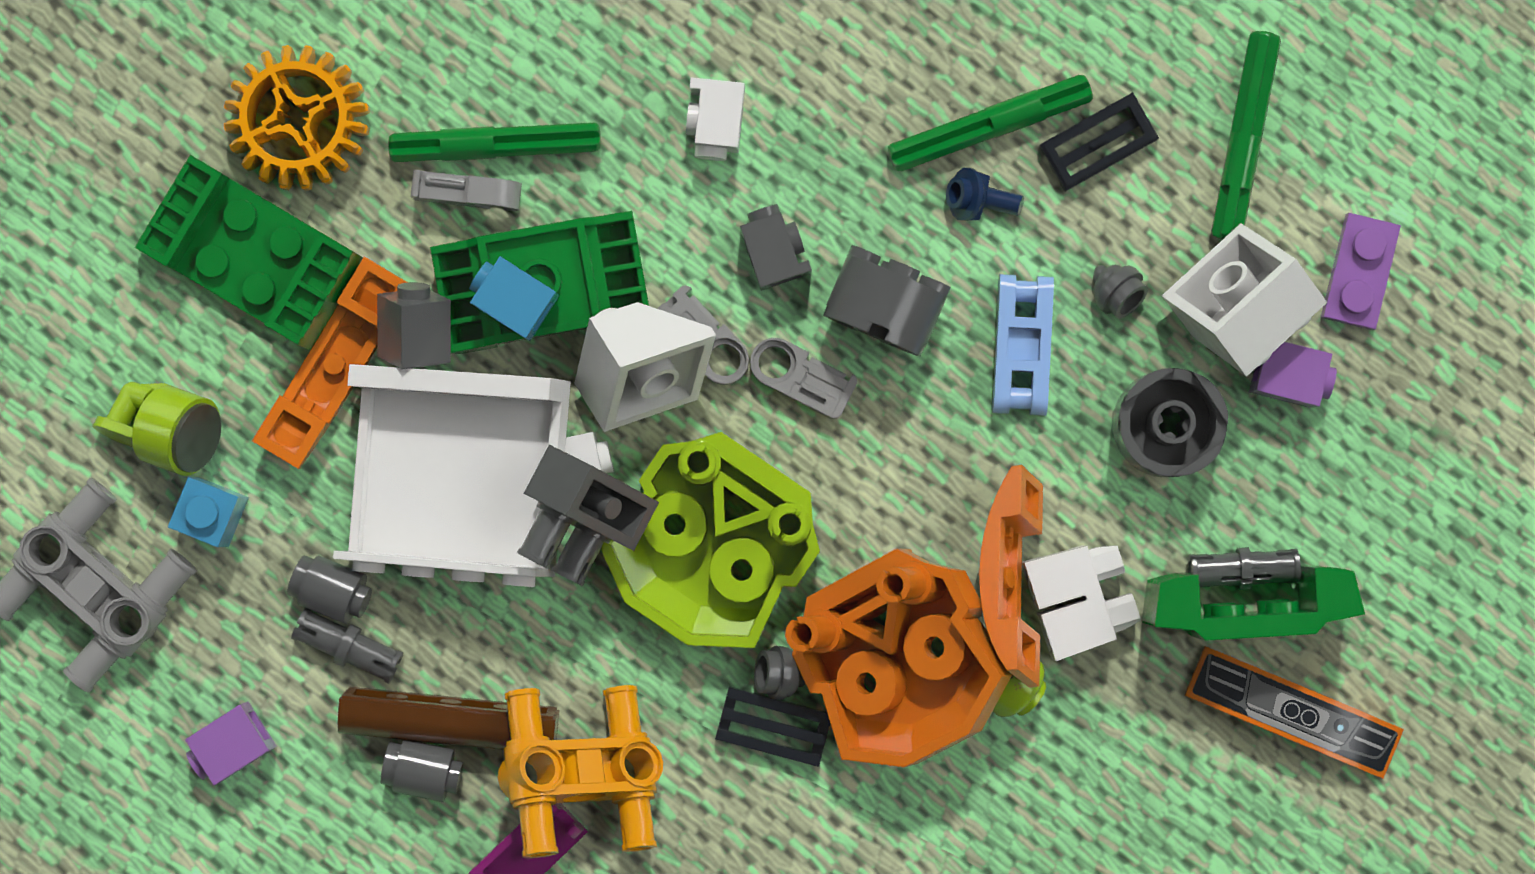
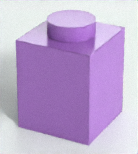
(1295, 376)
(228, 744)

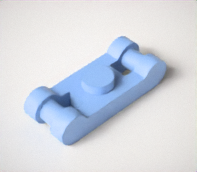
(1023, 344)

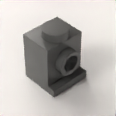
(773, 247)

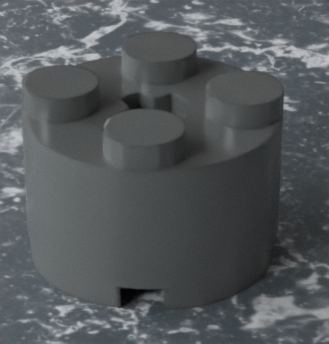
(886, 301)
(1199, 431)

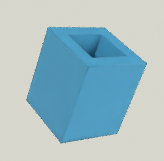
(512, 297)
(208, 512)

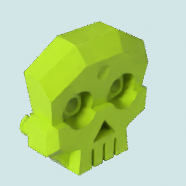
(687, 577)

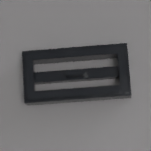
(1059, 164)
(817, 738)

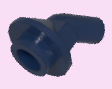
(975, 195)

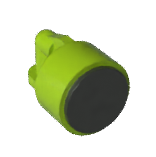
(170, 428)

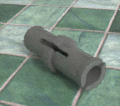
(1246, 568)
(347, 645)

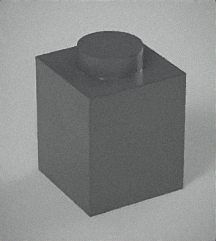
(414, 326)

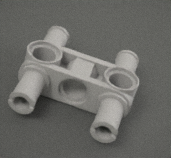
(91, 584)

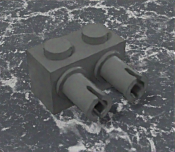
(589, 500)

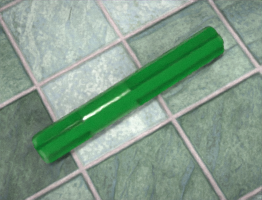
(990, 122)
(1246, 132)
(494, 142)

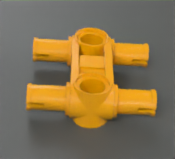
(580, 770)

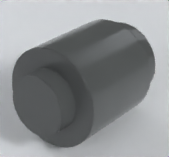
(329, 588)
(421, 770)

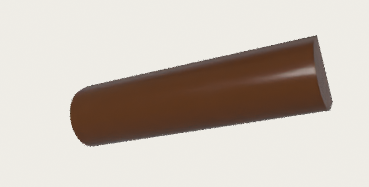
(431, 718)

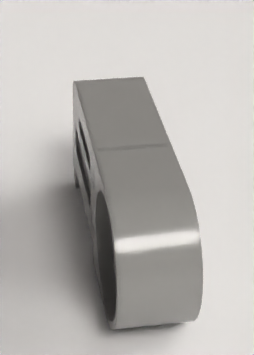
(465, 190)
(693, 310)
(807, 381)

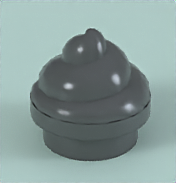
(1118, 289)
(777, 673)

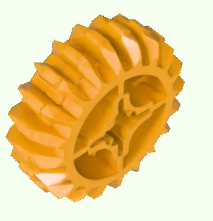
(274, 126)

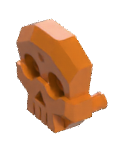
(918, 698)

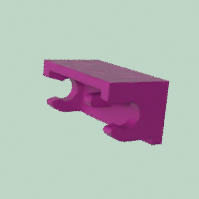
(507, 854)

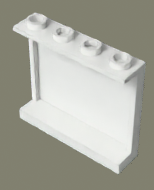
(449, 470)

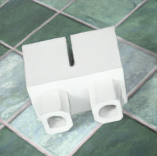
(1087, 621)

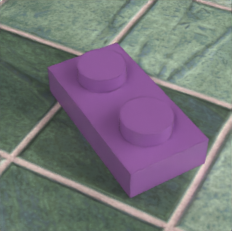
(1360, 271)

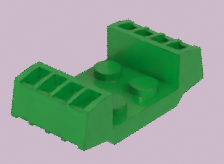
(249, 252)
(575, 258)
(1323, 597)

